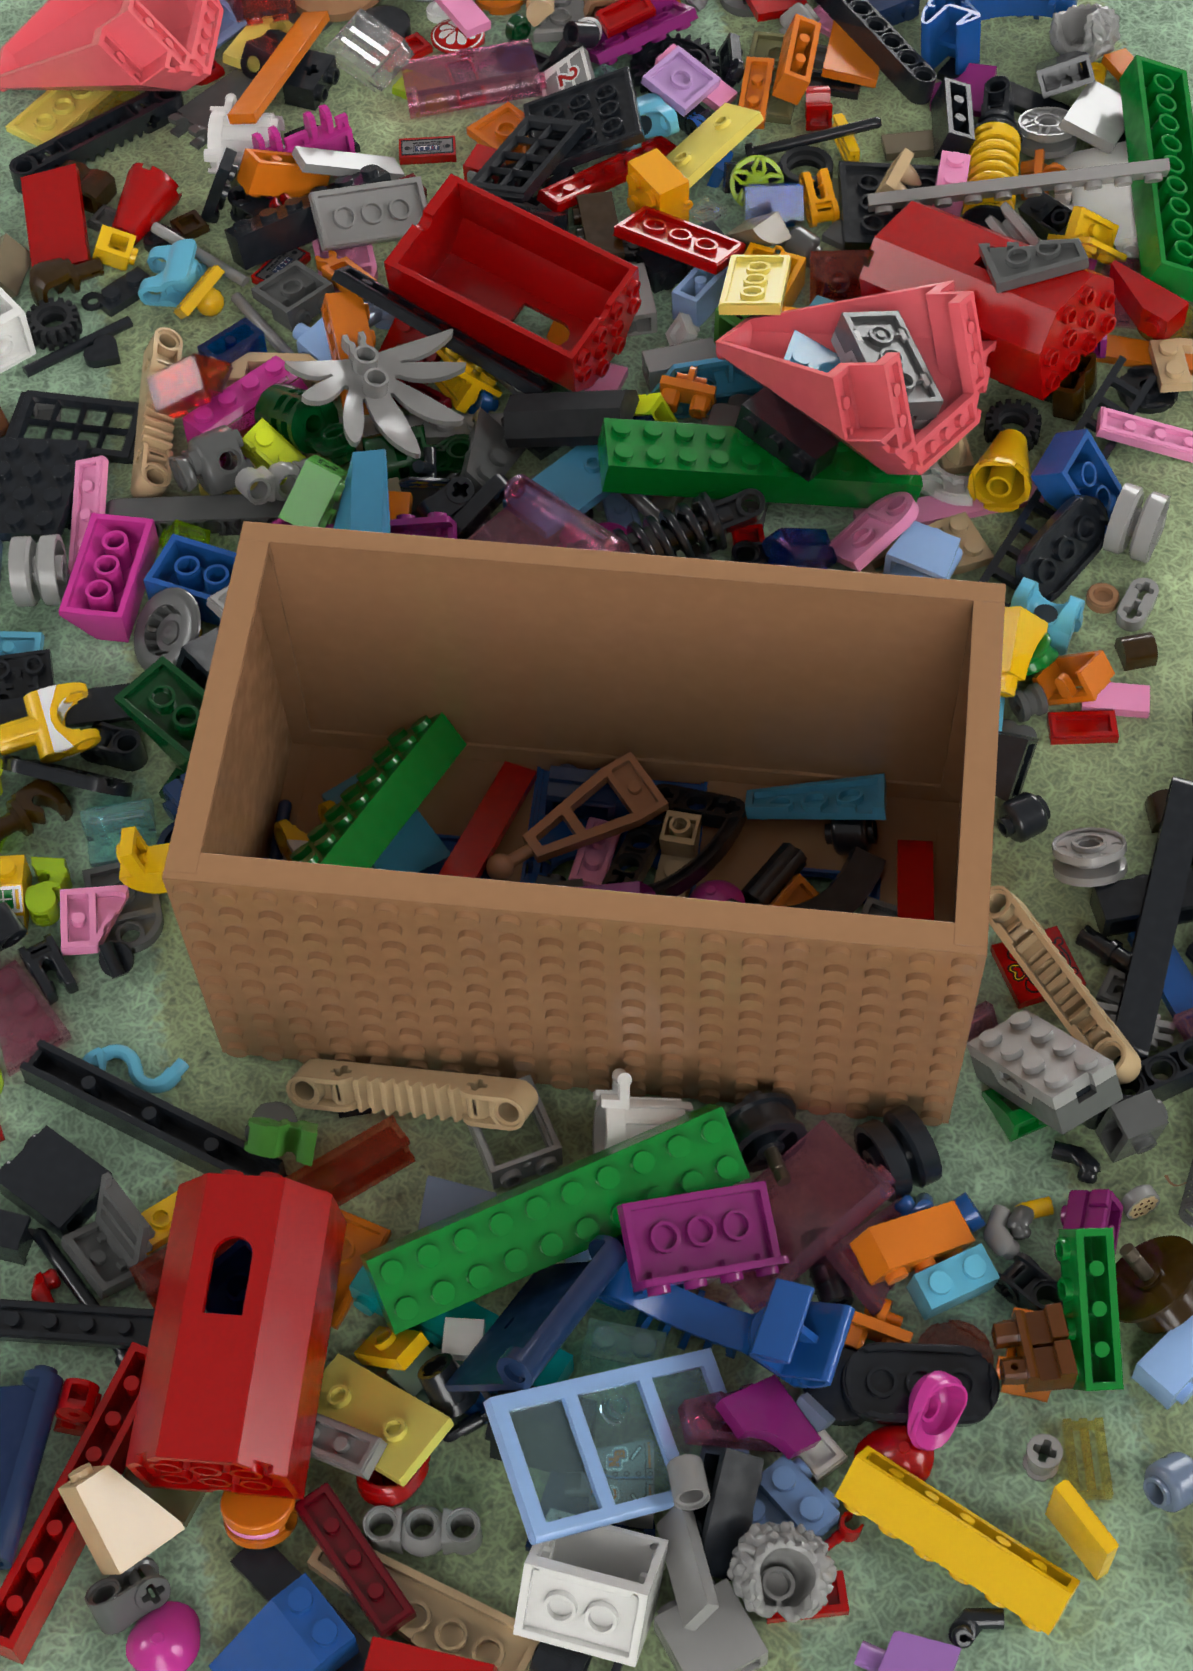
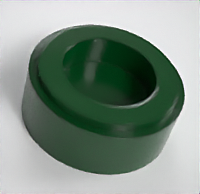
(517, 28)

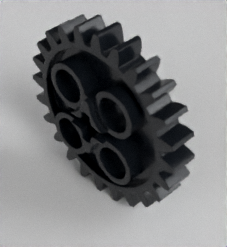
(645, 59)

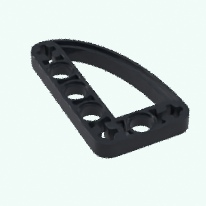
(679, 800)

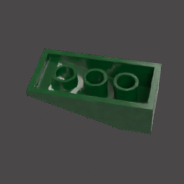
(165, 708)

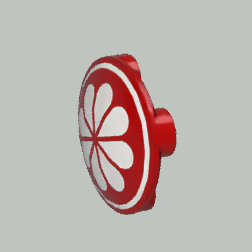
(448, 38)

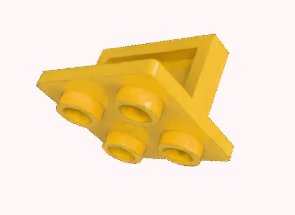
(1095, 235)
(466, 386)

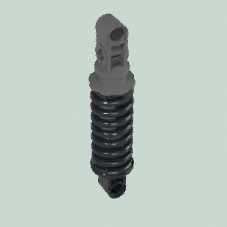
(702, 524)

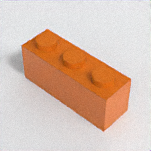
(796, 59)
(275, 173)
(911, 1243)

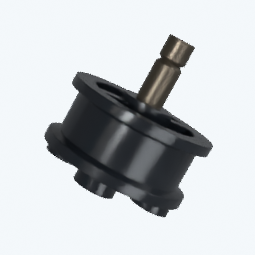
(765, 1130)

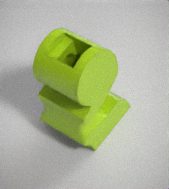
(44, 896)

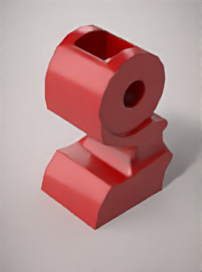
(818, 108)
(76, 1406)

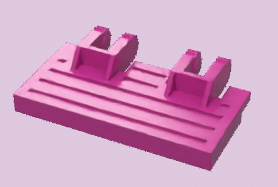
(318, 137)

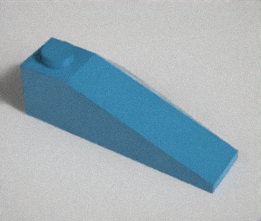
(365, 495)

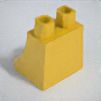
(1020, 638)

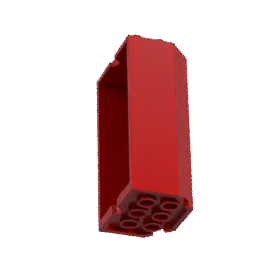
(486, 259)
(1036, 326)
(239, 1394)

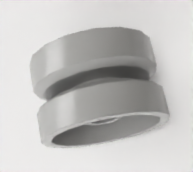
(1131, 520)
(37, 570)

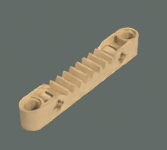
(154, 430)
(1059, 983)
(350, 1086)

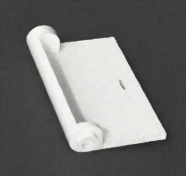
(1109, 201)

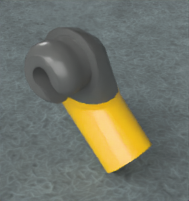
(1025, 1213)

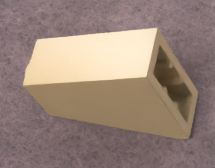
(116, 1517)

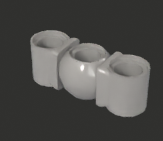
(268, 481)
(405, 1523)

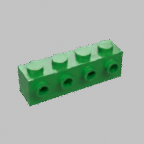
(1091, 1305)

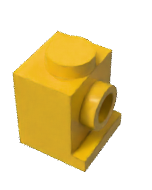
(115, 248)

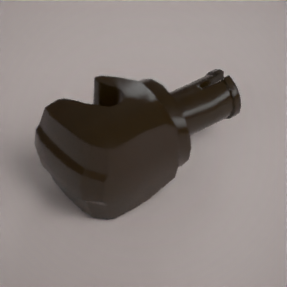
(60, 274)
(25, 807)

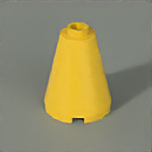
(1002, 473)

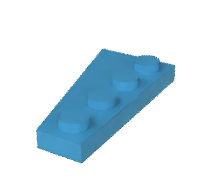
(821, 800)

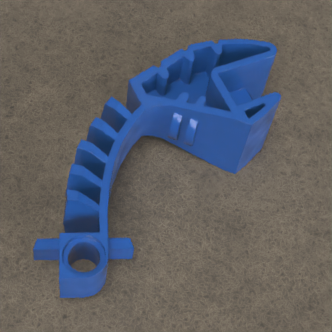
(955, 25)
(787, 1337)

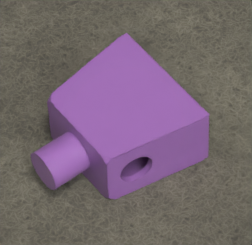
(908, 1653)

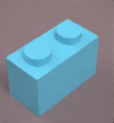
(952, 1281)

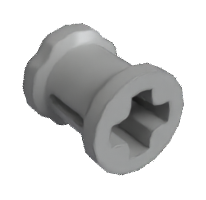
(1046, 1445)

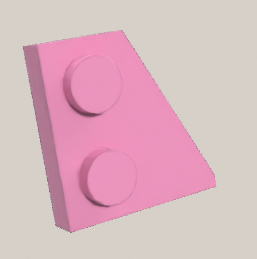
(89, 917)

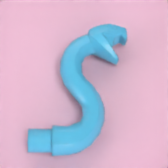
(160, 1084)

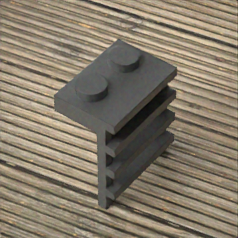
(111, 1242)

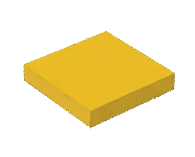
(1081, 1529)

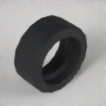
(805, 156)

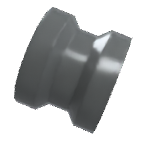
(1029, 702)

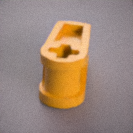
(821, 209)

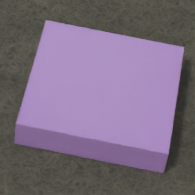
(681, 80)

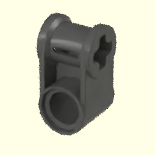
(125, 1597)

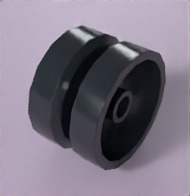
(902, 1148)

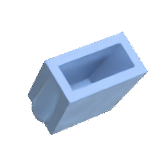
(924, 553)

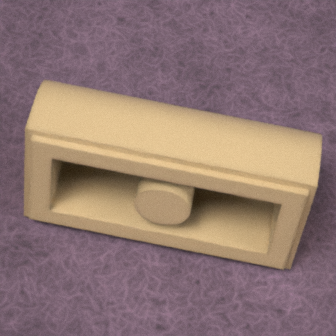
(538, 10)

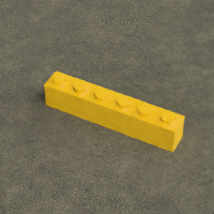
(957, 1540)

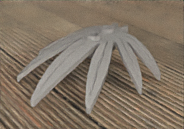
(373, 380)

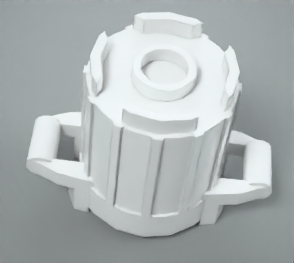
(236, 136)
(623, 1117)

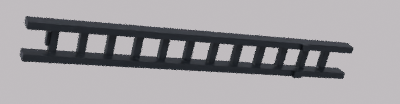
(1041, 509)

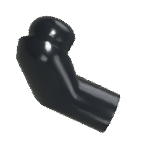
(1080, 1157)
(971, 1622)

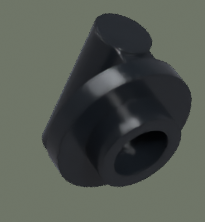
(115, 959)

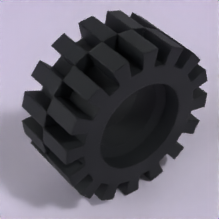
(51, 312)
(1016, 414)

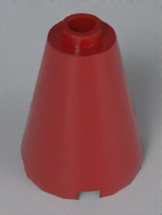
(145, 200)

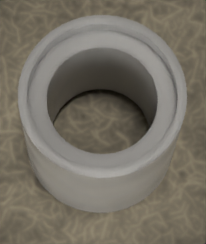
(688, 1482)

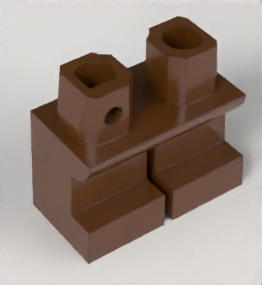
(1042, 1350)

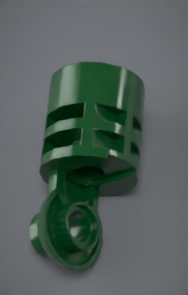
(304, 426)
(449, 453)

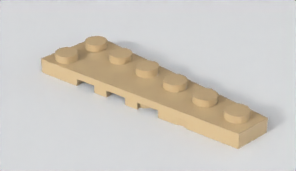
(446, 1617)

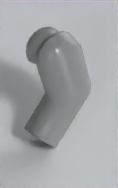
(998, 1236)

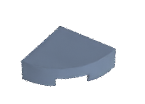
(815, 1412)

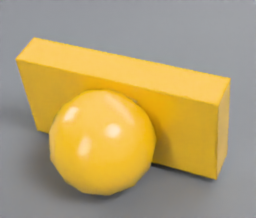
(202, 295)

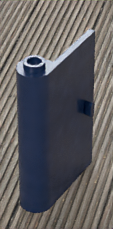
(538, 1321)
(24, 1432)

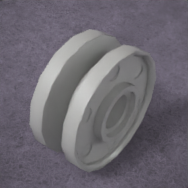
(1042, 130)
(1013, 226)
(1089, 857)

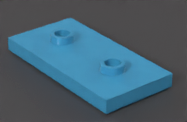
(574, 478)

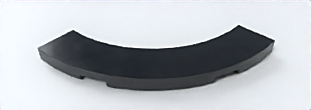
(850, 885)

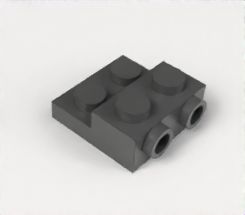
(293, 294)

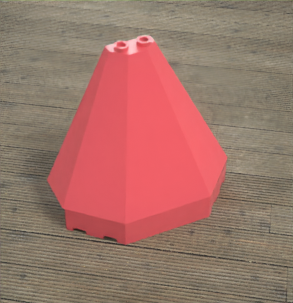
(113, 46)
(868, 401)

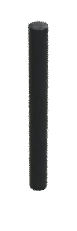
(75, 347)

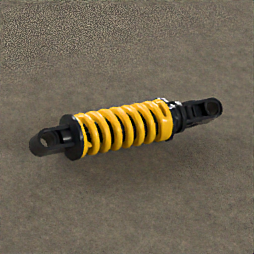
(995, 148)

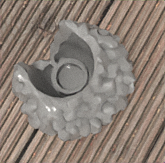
(1086, 30)
(782, 1571)

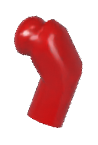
(43, 1284)

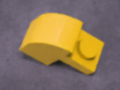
(141, 864)

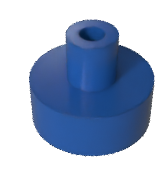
(485, 401)
(969, 1212)

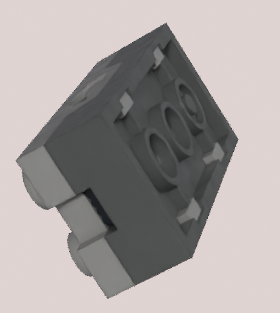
(872, 335)
(1045, 1071)

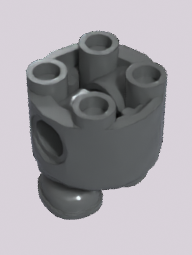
(202, 461)

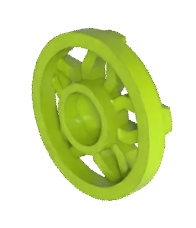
(754, 176)

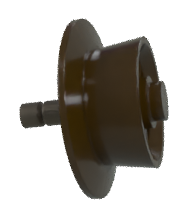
(1156, 1283)

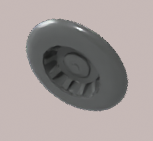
(166, 625)

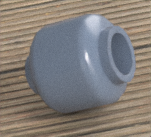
(1170, 1482)

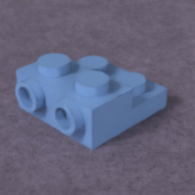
(791, 1496)

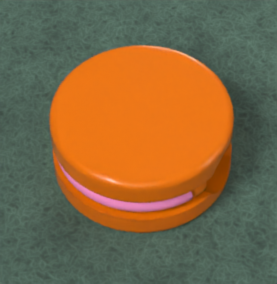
(257, 1520)

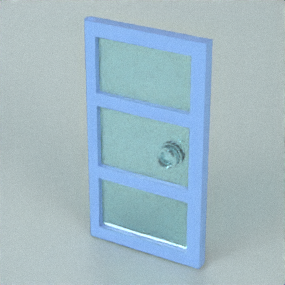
(598, 1443)

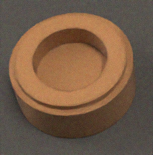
(1102, 598)

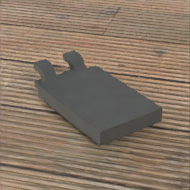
(196, 113)

